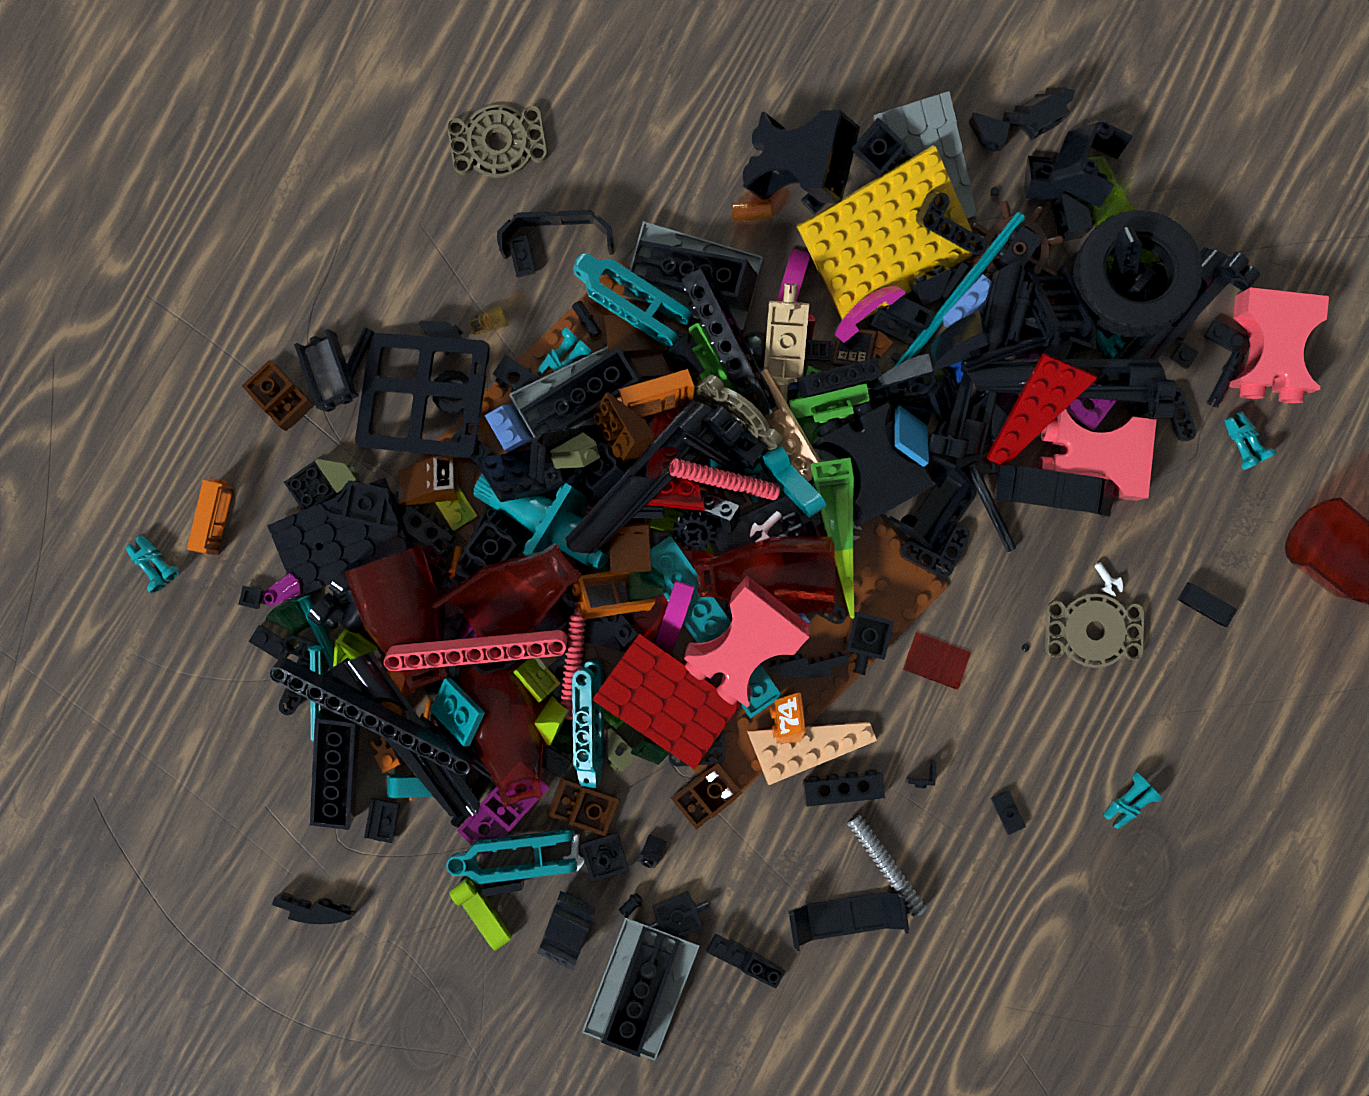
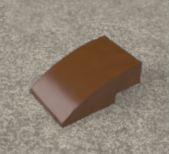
(630, 338)
(277, 395)
(706, 795)
(583, 806)

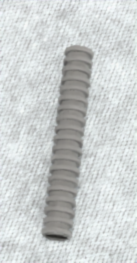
(886, 865)

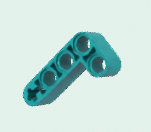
(792, 482)
(407, 786)

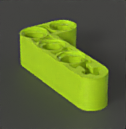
(481, 912)

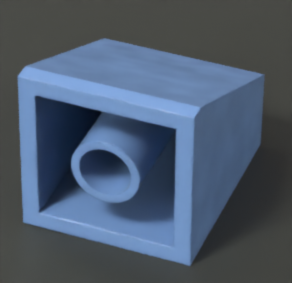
(509, 428)

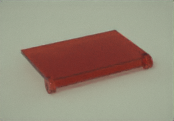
(936, 661)

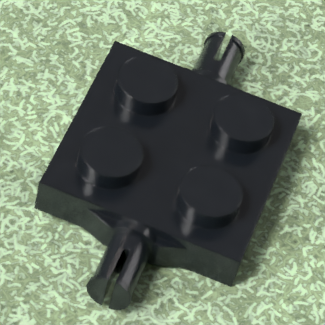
(678, 915)

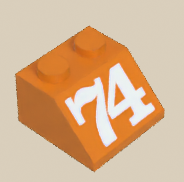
(788, 719)

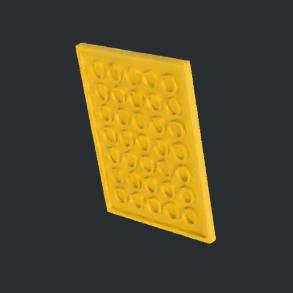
(874, 233)

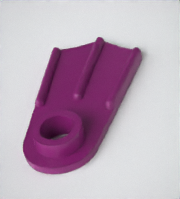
(283, 590)

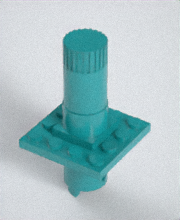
(546, 518)

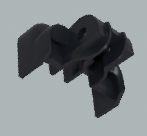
(331, 611)

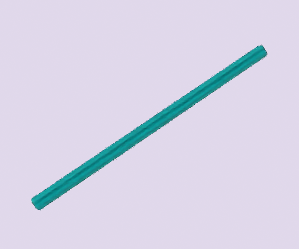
(963, 287)

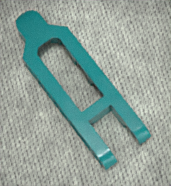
(590, 271)
(590, 765)
(466, 862)

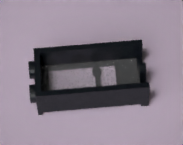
(326, 372)

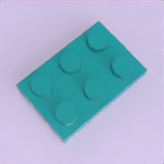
(457, 712)

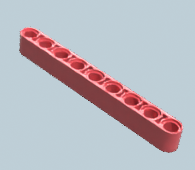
(468, 656)

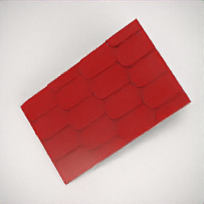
(665, 701)

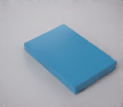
(911, 436)

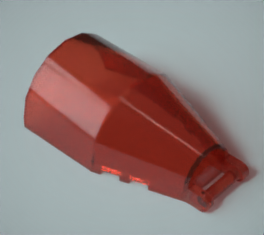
(1333, 549)
(789, 567)
(512, 593)
(396, 606)
(507, 733)

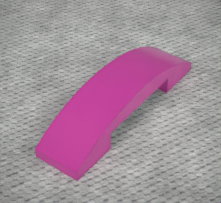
(794, 271)
(848, 325)
(674, 616)

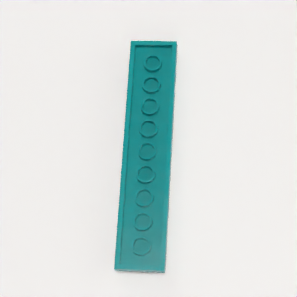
(706, 618)

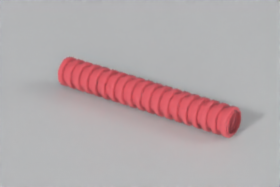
(724, 479)
(573, 659)

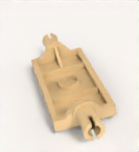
(786, 339)

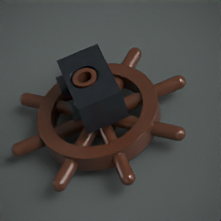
(1021, 243)

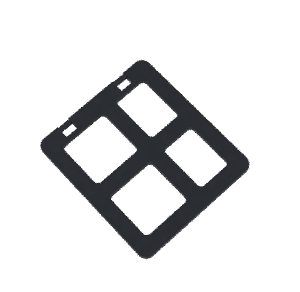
(421, 389)

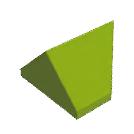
(351, 646)
(551, 720)

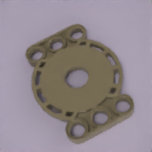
(491, 122)
(713, 393)
(1074, 626)

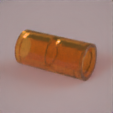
(751, 210)

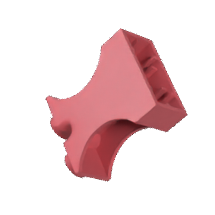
(1278, 333)
(1116, 455)
(758, 631)

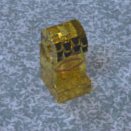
(488, 321)

